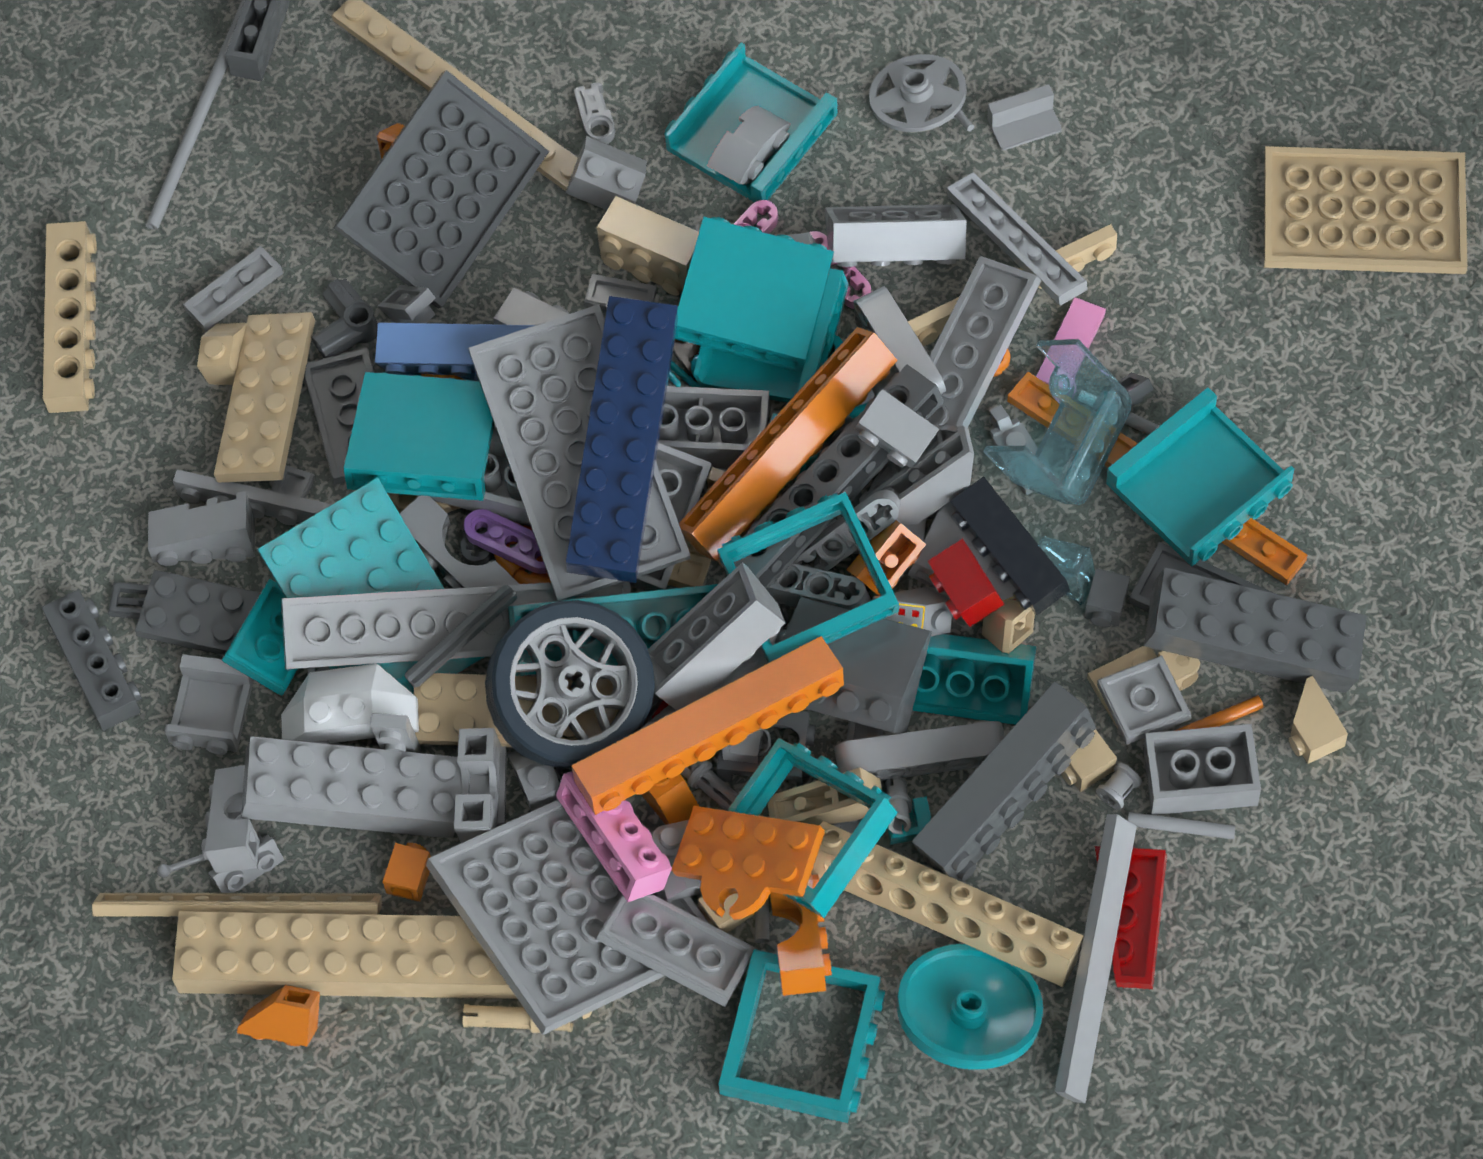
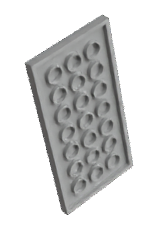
(541, 405)

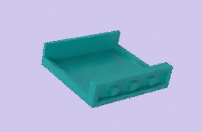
(730, 93)
(752, 293)
(729, 371)
(420, 436)
(1198, 479)

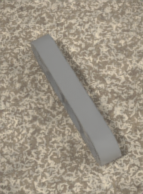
(840, 531)

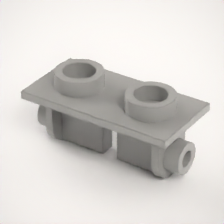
(233, 881)

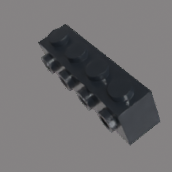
(1009, 546)

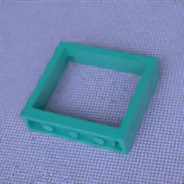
(796, 522)
(879, 816)
(791, 1099)

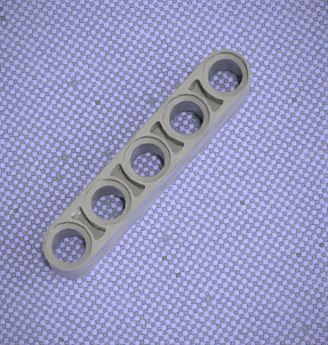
(921, 751)

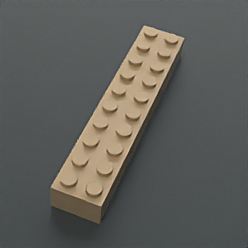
(333, 955)

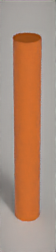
(1227, 715)

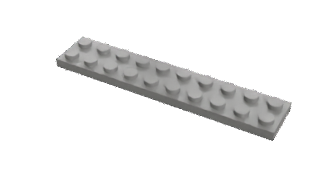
(397, 624)

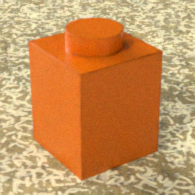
(407, 871)

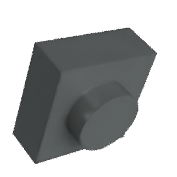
(1137, 387)

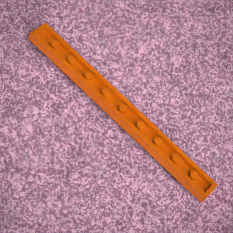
(1254, 540)

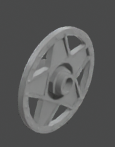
(917, 93)

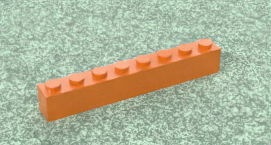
(787, 442)
(708, 725)

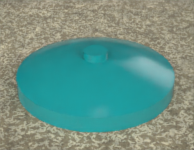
(969, 1008)

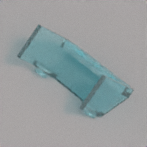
(1080, 433)

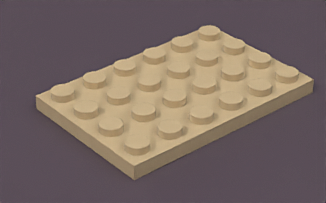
(1365, 210)

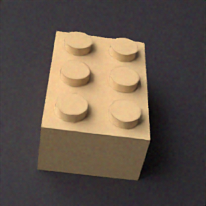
(646, 245)

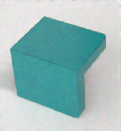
(919, 819)

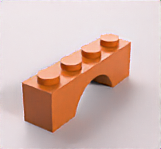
(801, 956)

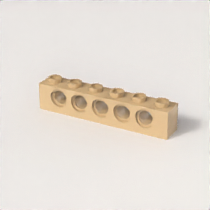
(63, 243)

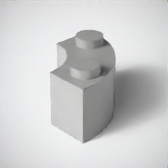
(743, 153)

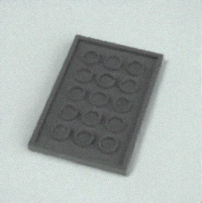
(441, 188)

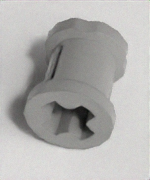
(1119, 786)

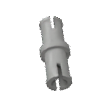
(901, 802)

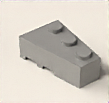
(202, 532)

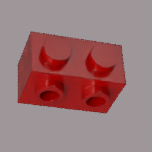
(965, 583)

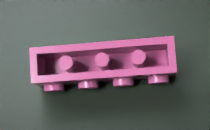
(618, 842)

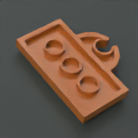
(746, 857)

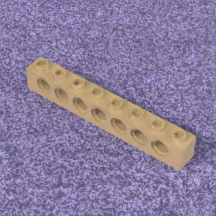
(957, 910)

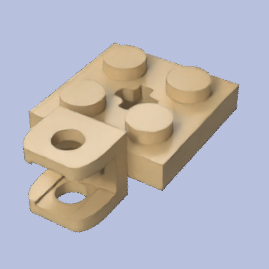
(1182, 668)

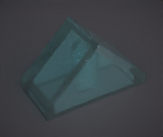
(1074, 564)

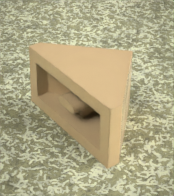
(1008, 626)

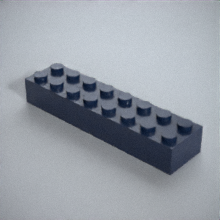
(622, 439)

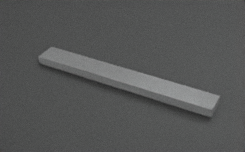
(1095, 959)

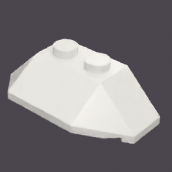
(340, 704)

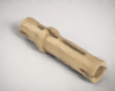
(502, 1018)

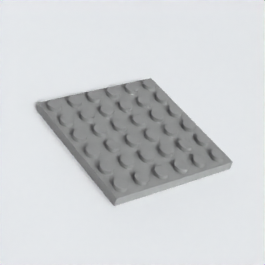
(536, 910)

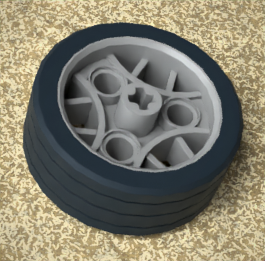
(547, 625)

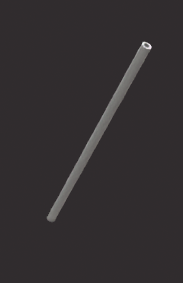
(192, 131)

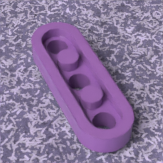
(499, 534)

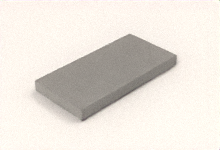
(677, 946)

